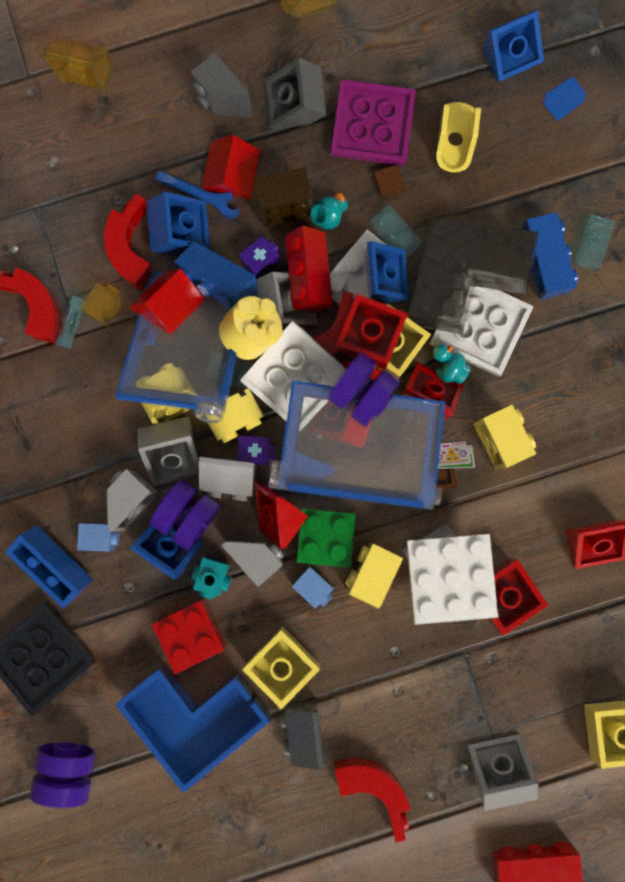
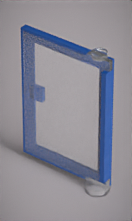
(181, 368)
(338, 457)

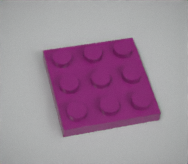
(373, 122)

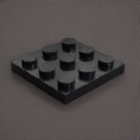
(41, 658)

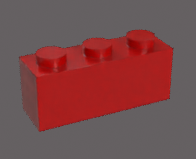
(308, 270)
(538, 863)

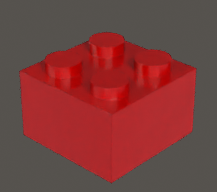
(371, 330)
(515, 596)
(189, 636)

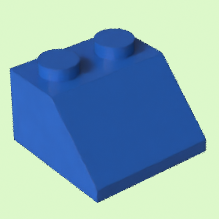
(176, 223)

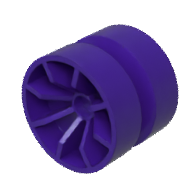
(370, 394)
(178, 510)
(62, 774)

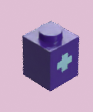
(260, 257)
(256, 450)

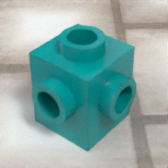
(218, 570)

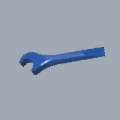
(217, 200)

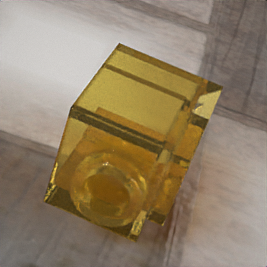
(102, 303)

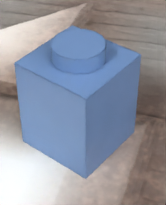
(96, 537)
(313, 588)

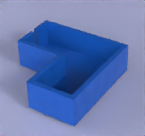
(187, 736)

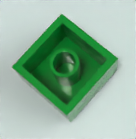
(326, 538)

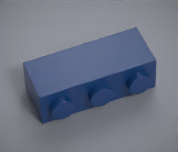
(552, 261)
(216, 275)
(49, 566)

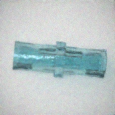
(70, 322)

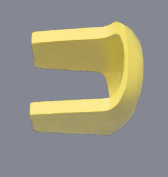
(460, 119)

